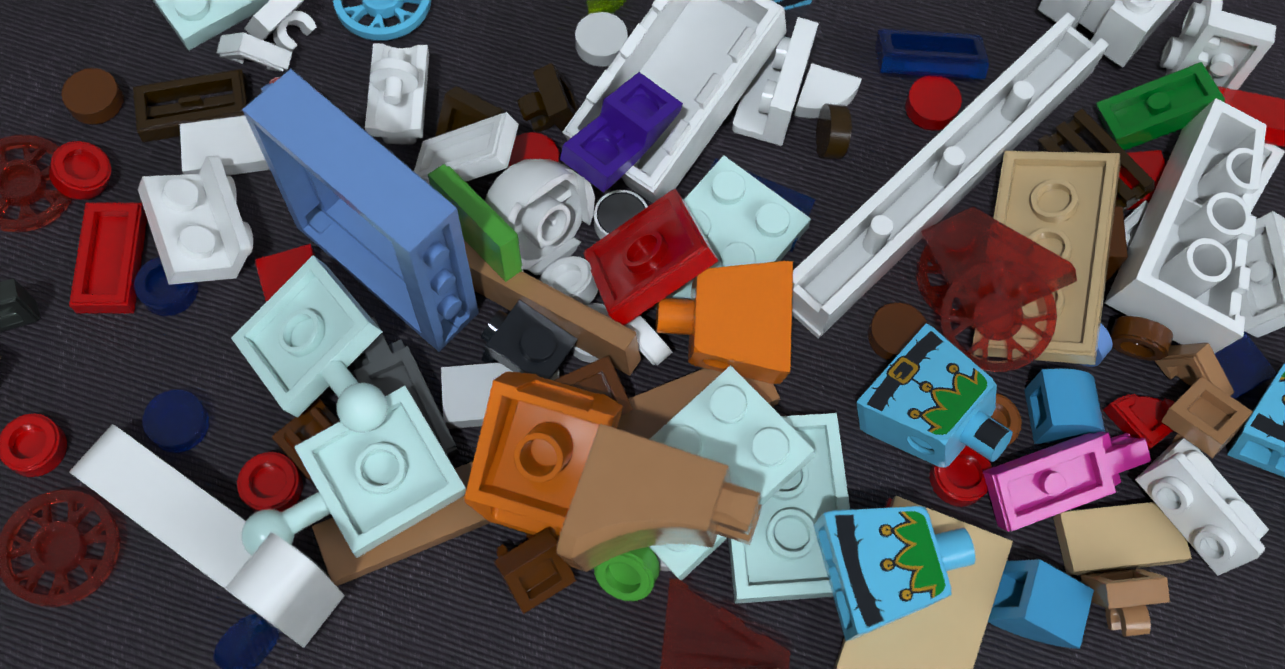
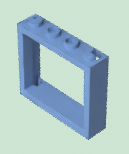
(366, 208)

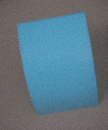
(1063, 405)
(1041, 604)

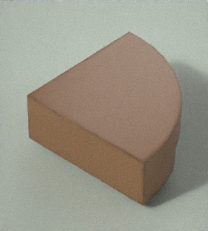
(1192, 362)

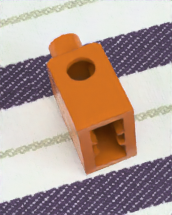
(736, 319)

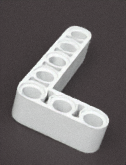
(272, 582)

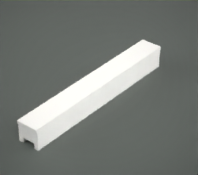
(940, 175)

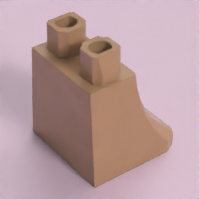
(651, 495)

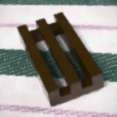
(165, 120)
(1105, 144)

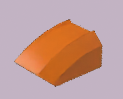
(534, 450)

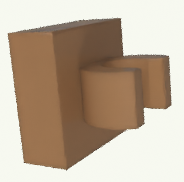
(1206, 417)
(1126, 596)

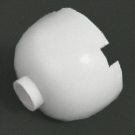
(544, 207)

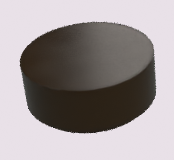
(833, 131)

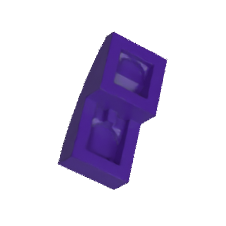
(623, 132)

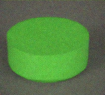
(629, 574)

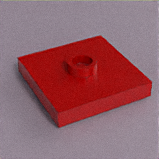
(649, 257)

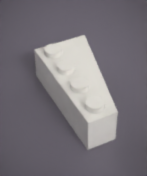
(1196, 232)

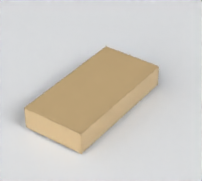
(1118, 539)

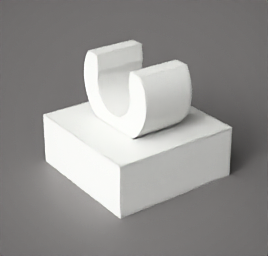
(275, 18)

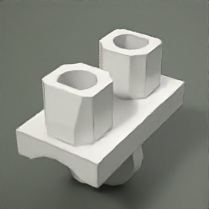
(397, 93)

